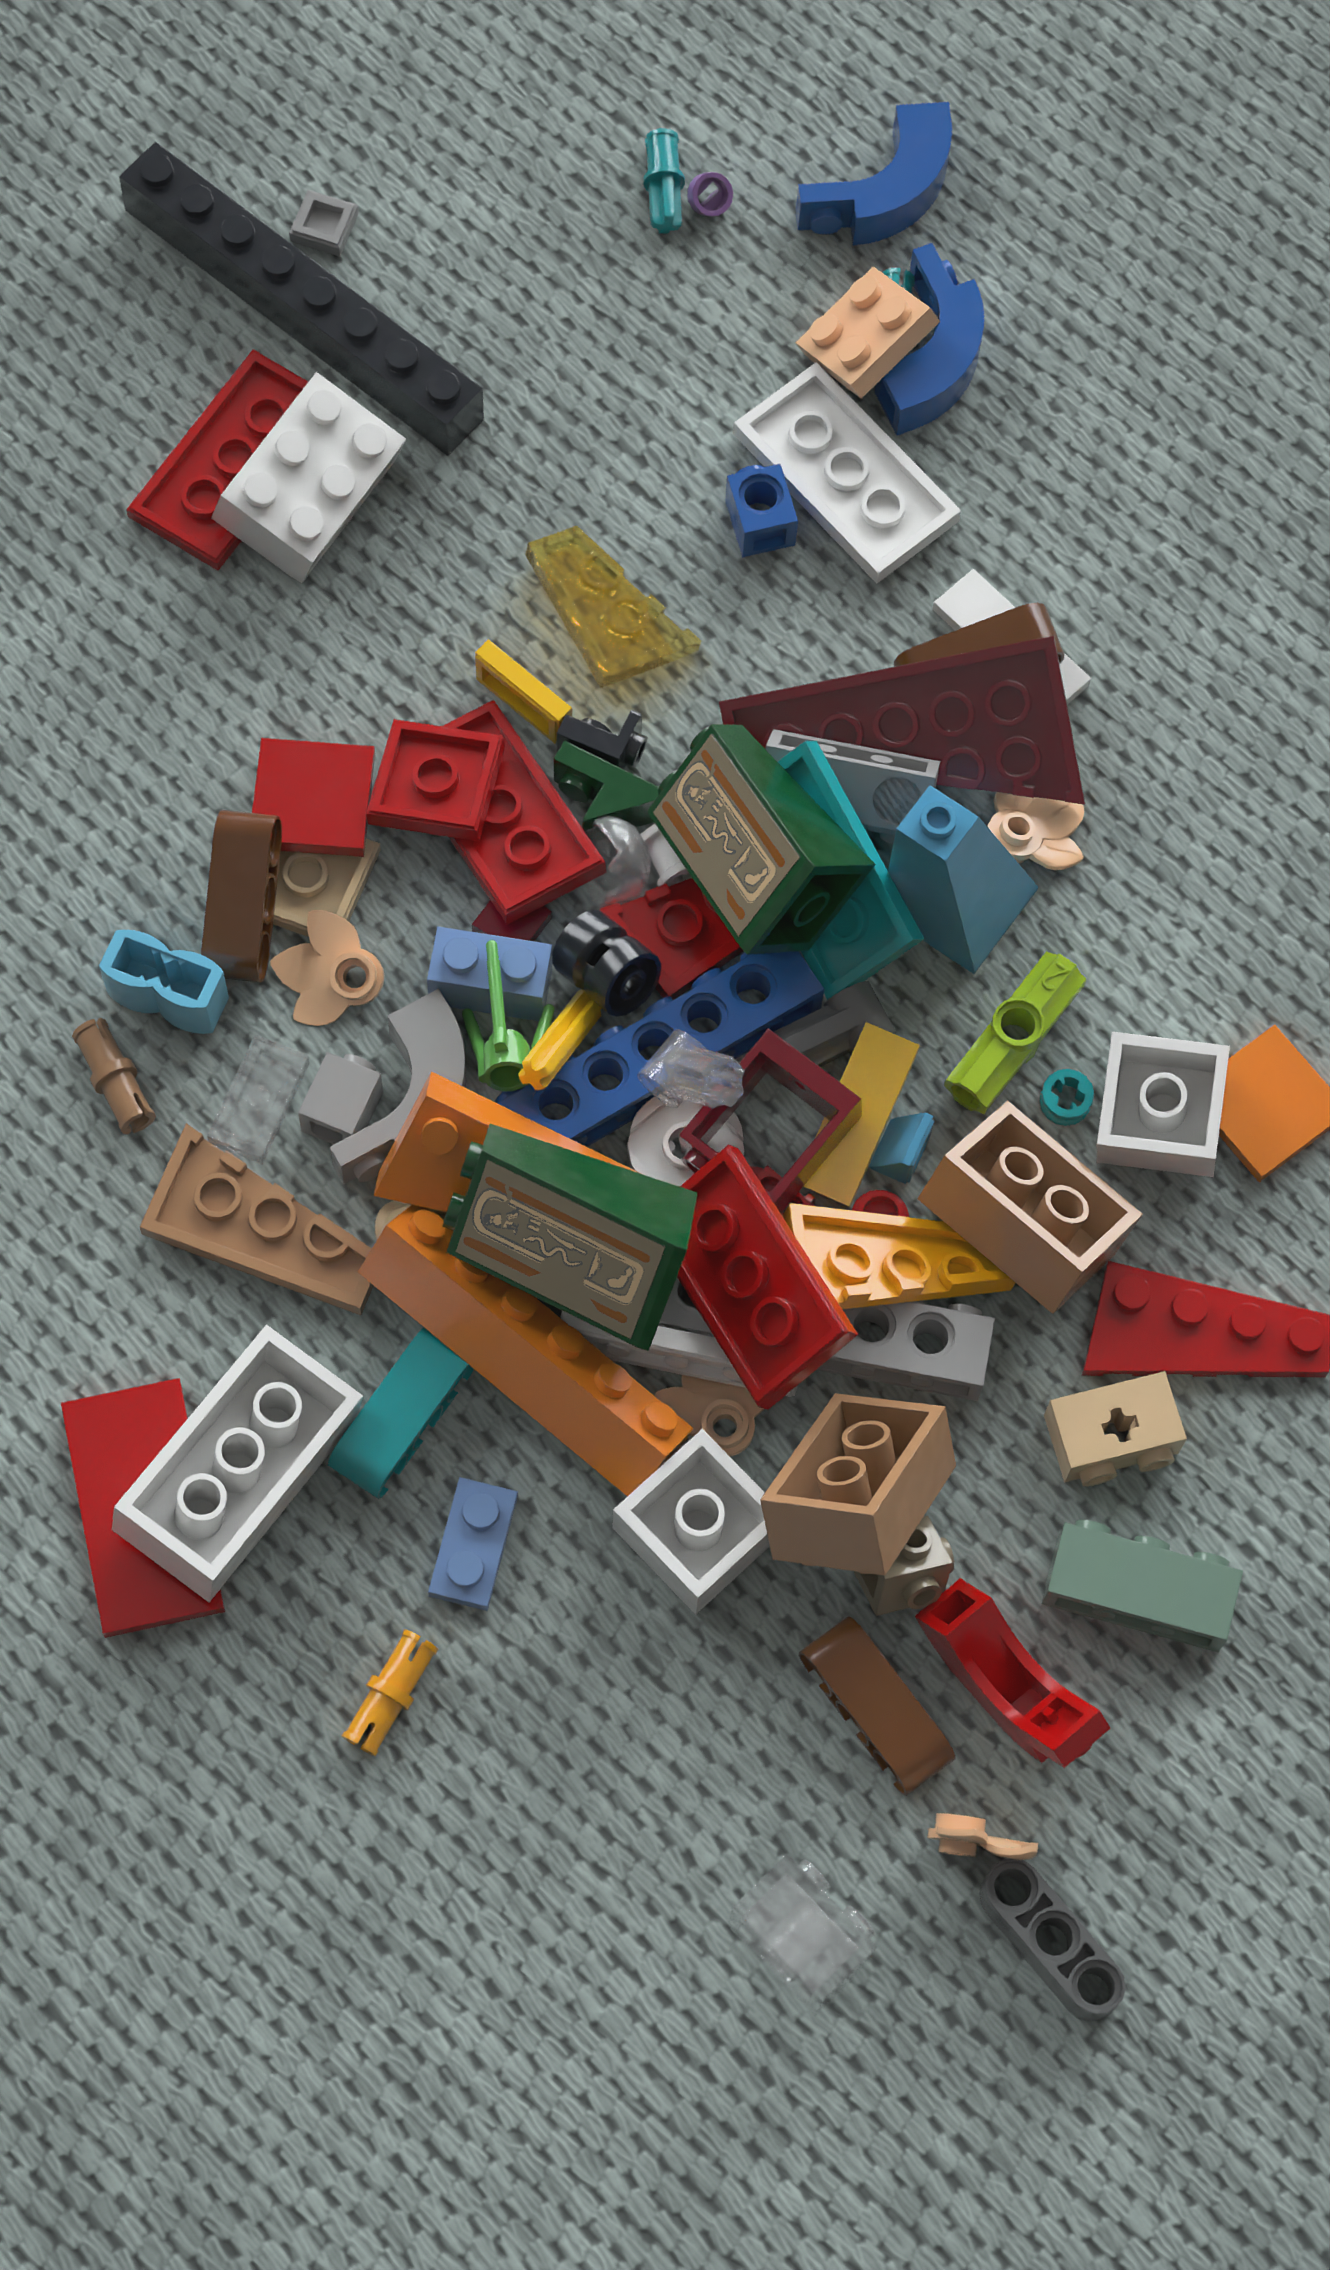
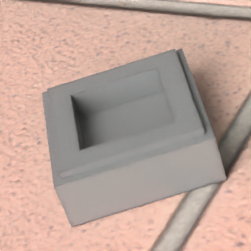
(323, 223)

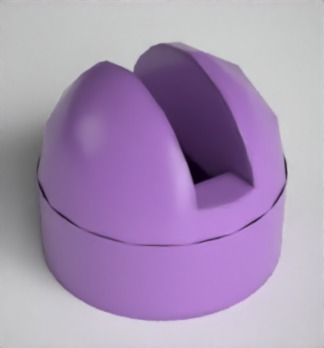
(717, 201)

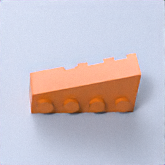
(435, 1138)

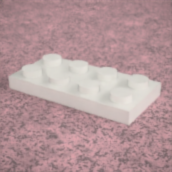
(847, 472)

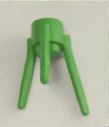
(503, 1053)

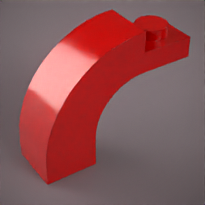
(1006, 1678)

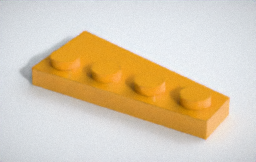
(890, 1257)

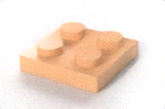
(867, 332)

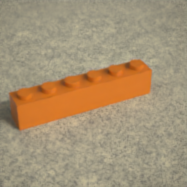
(525, 1352)

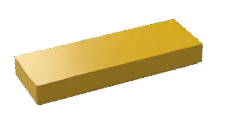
(877, 1076)

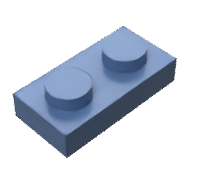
(473, 1544)

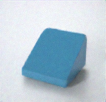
(902, 1146)

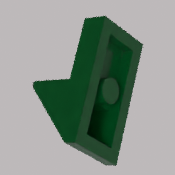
(610, 787)

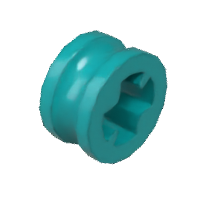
(1049, 1100)

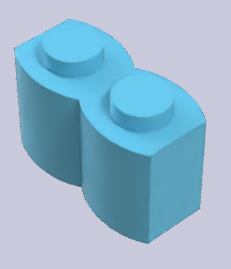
(151, 979)

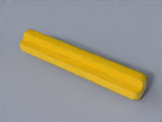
(559, 1041)

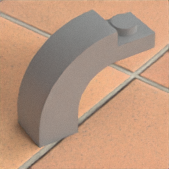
(428, 1042)

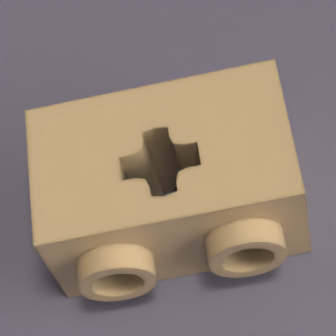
(1136, 1405)

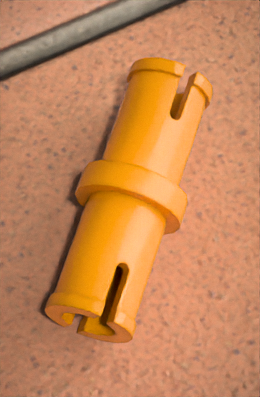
(390, 1692)

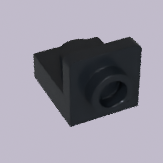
(600, 741)

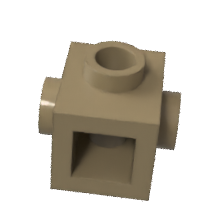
(915, 1576)

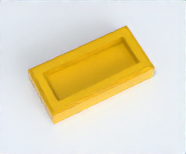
(520, 690)

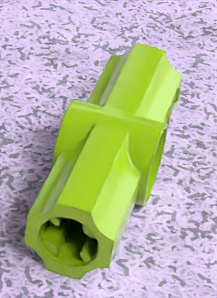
(994, 1055)

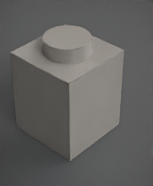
(340, 1098)

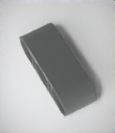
(1046, 1908)

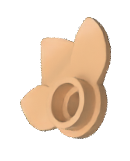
(1041, 827)
(321, 969)
(706, 1402)
(963, 1834)

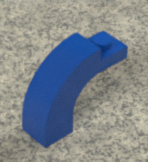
(894, 196)
(939, 372)

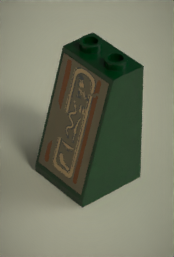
(756, 843)
(572, 1231)

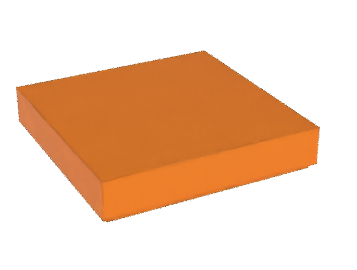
(1272, 1104)

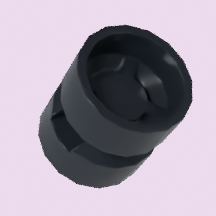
(606, 963)

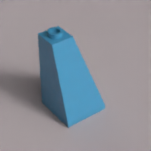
(957, 879)

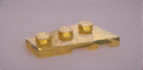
(605, 613)

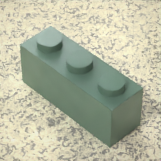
(1143, 1585)

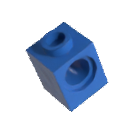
(766, 529)

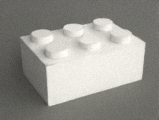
(308, 478)

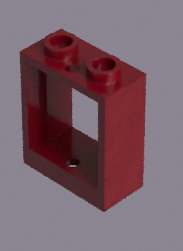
(806, 1081)

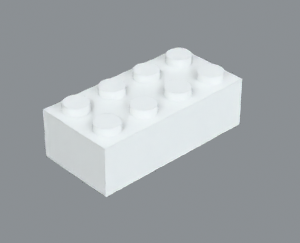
(236, 1463)

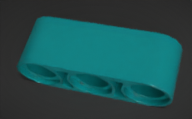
(398, 1412)

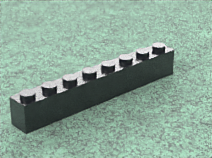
(302, 298)

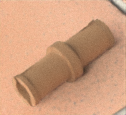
(113, 1076)

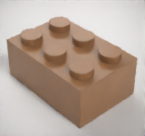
(1029, 1206)
(858, 1484)

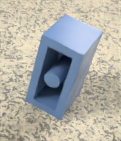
(461, 972)

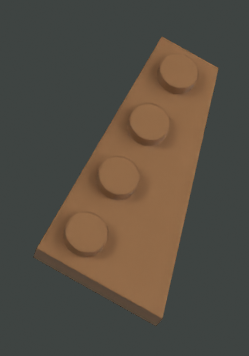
(240, 1220)

